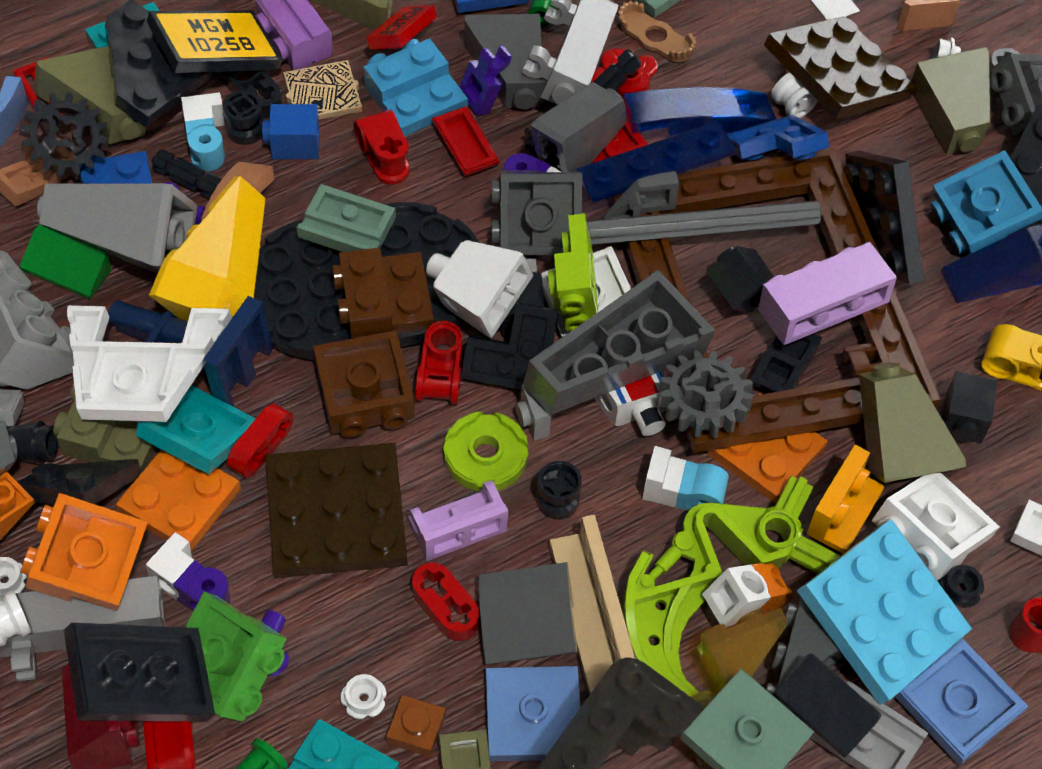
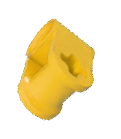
(1014, 355)

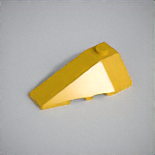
(218, 258)

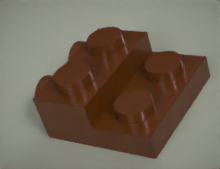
(382, 292)
(364, 383)

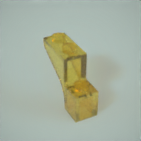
(731, 649)

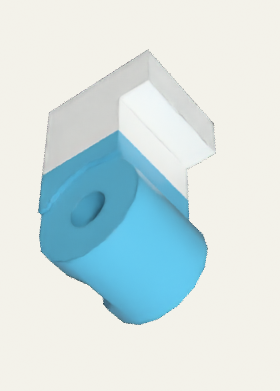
(205, 142)
(683, 482)

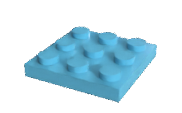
(884, 611)

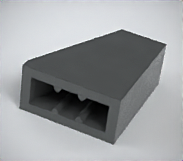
(518, 35)
(578, 128)

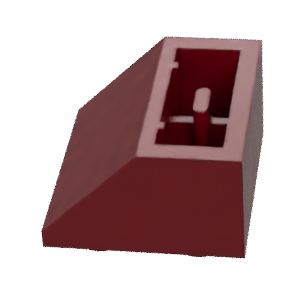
(96, 742)

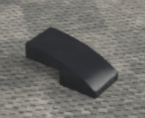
(785, 364)

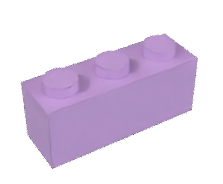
(826, 292)

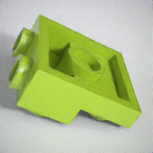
(574, 275)

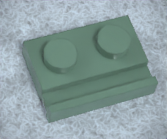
(345, 221)

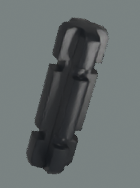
(616, 74)
(185, 173)

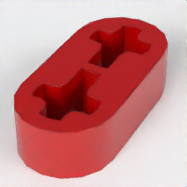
(260, 439)
(452, 595)

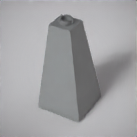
(122, 219)

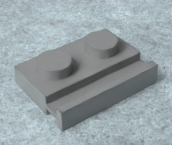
(888, 744)

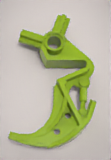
(744, 534)

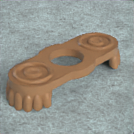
(637, 24)

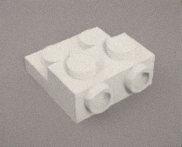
(937, 522)

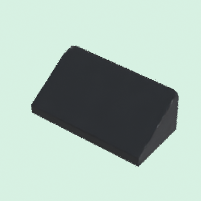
(827, 704)

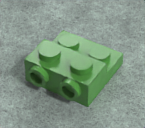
(236, 654)

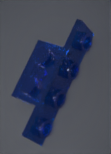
(675, 153)

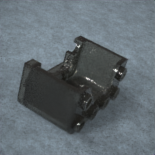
(625, 709)

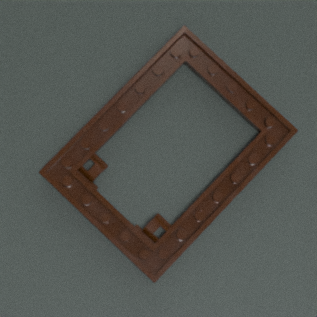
(843, 226)

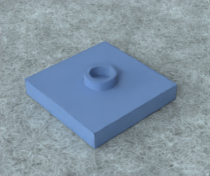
(961, 701)
(528, 709)

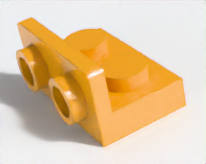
(846, 503)

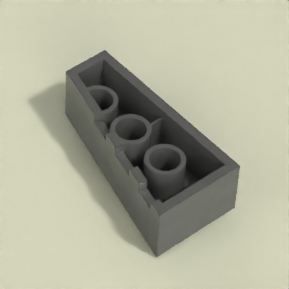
(619, 346)

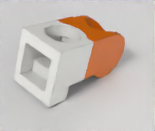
(745, 590)

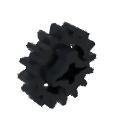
(74, 150)

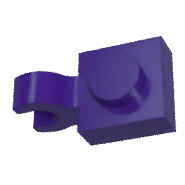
(480, 79)

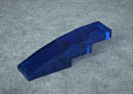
(696, 107)

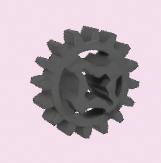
(702, 392)

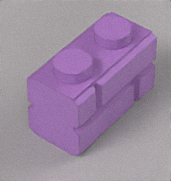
(295, 31)

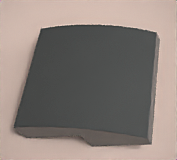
(527, 613)

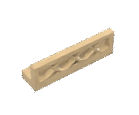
(596, 609)

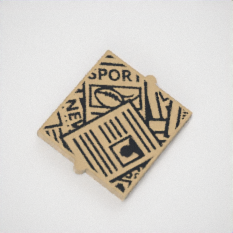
(325, 85)

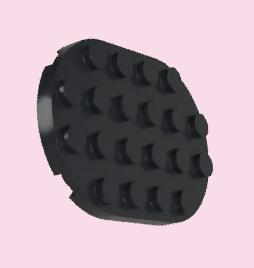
(299, 285)

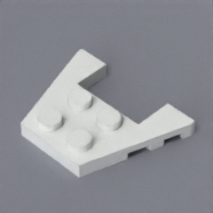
(136, 377)

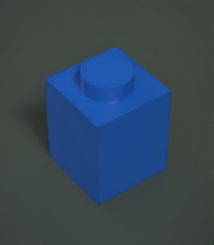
(292, 131)

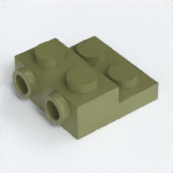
(100, 438)

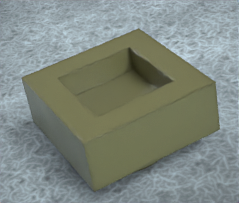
(464, 750)

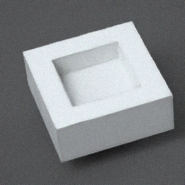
(1029, 528)

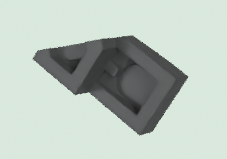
(647, 195)

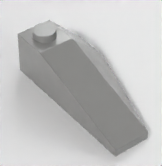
(30, 340)

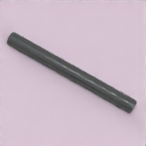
(704, 222)

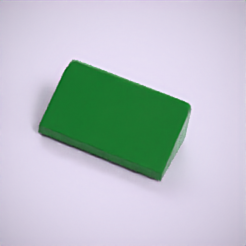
(65, 261)

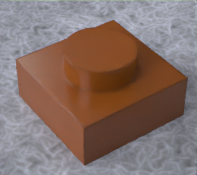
(416, 725)

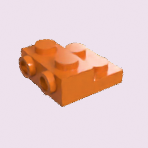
(83, 552)

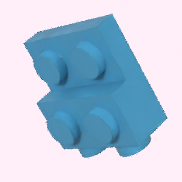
(413, 85)
(985, 203)

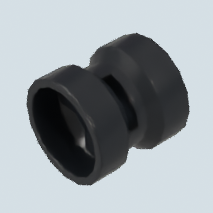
(243, 117)
(558, 479)

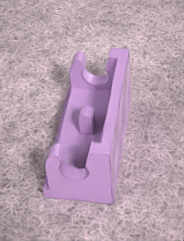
(459, 522)

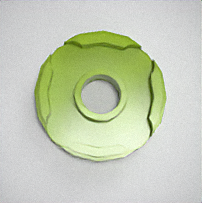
(480, 429)

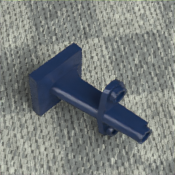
(230, 356)

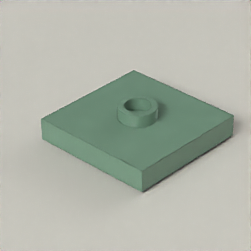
(746, 728)

